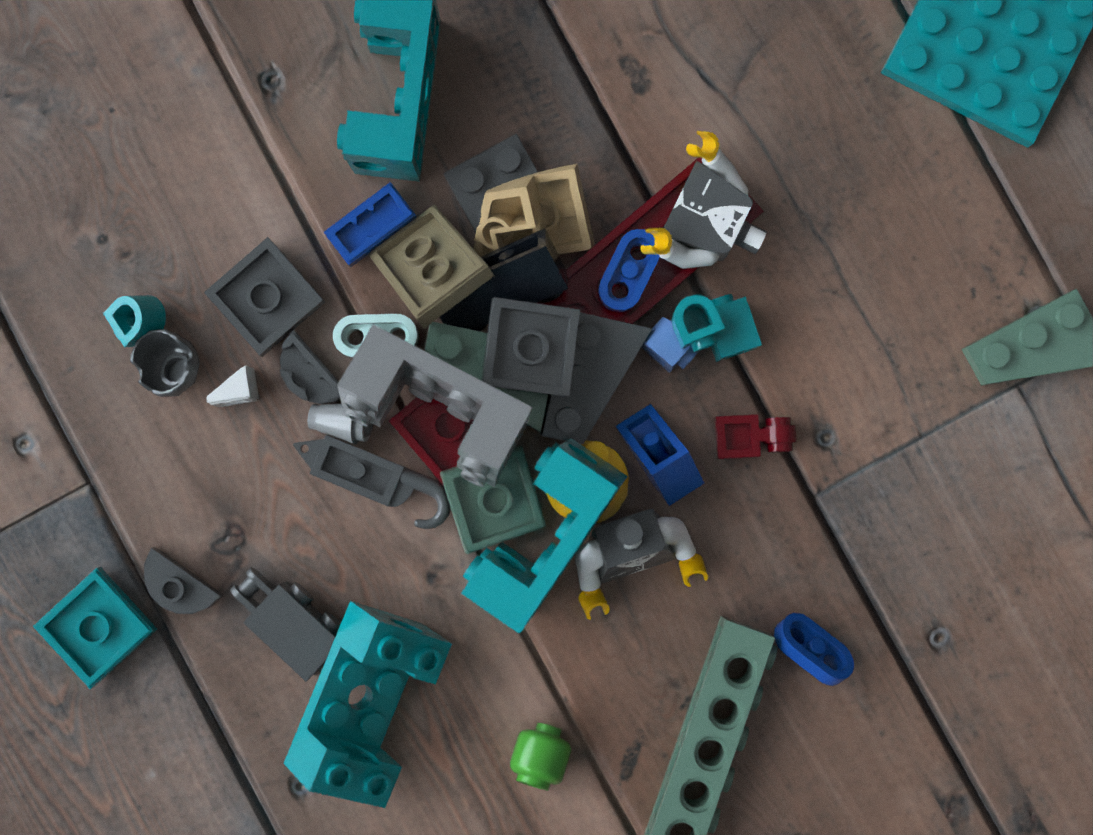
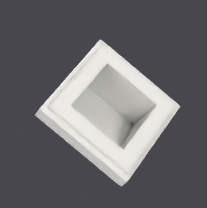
(237, 389)

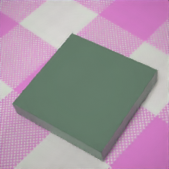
(494, 513)

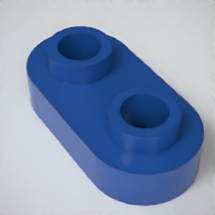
(627, 271)
(811, 647)

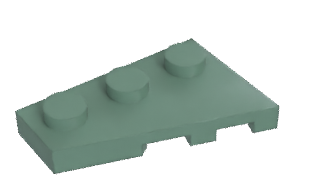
(1037, 344)
(466, 351)

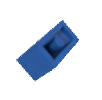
(660, 454)

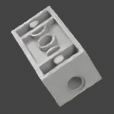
(388, 363)

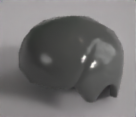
(165, 362)

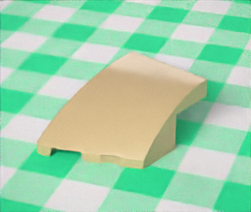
(536, 202)

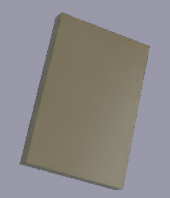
(430, 265)

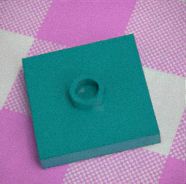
(95, 627)

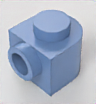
(665, 348)

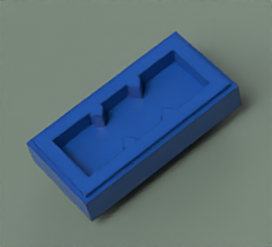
(370, 224)

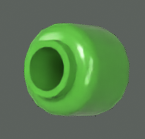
(540, 757)

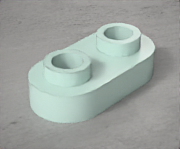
(387, 322)

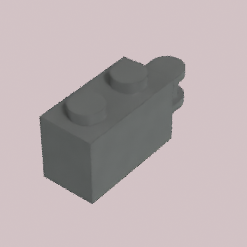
(288, 622)

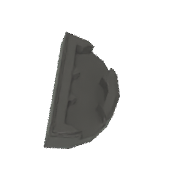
(306, 373)
(176, 586)

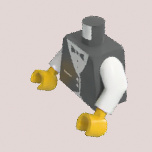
(707, 213)
(630, 547)

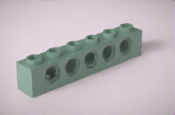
(685, 766)

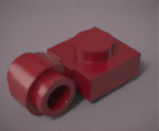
(741, 438)

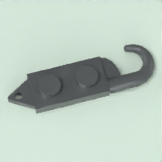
(372, 476)

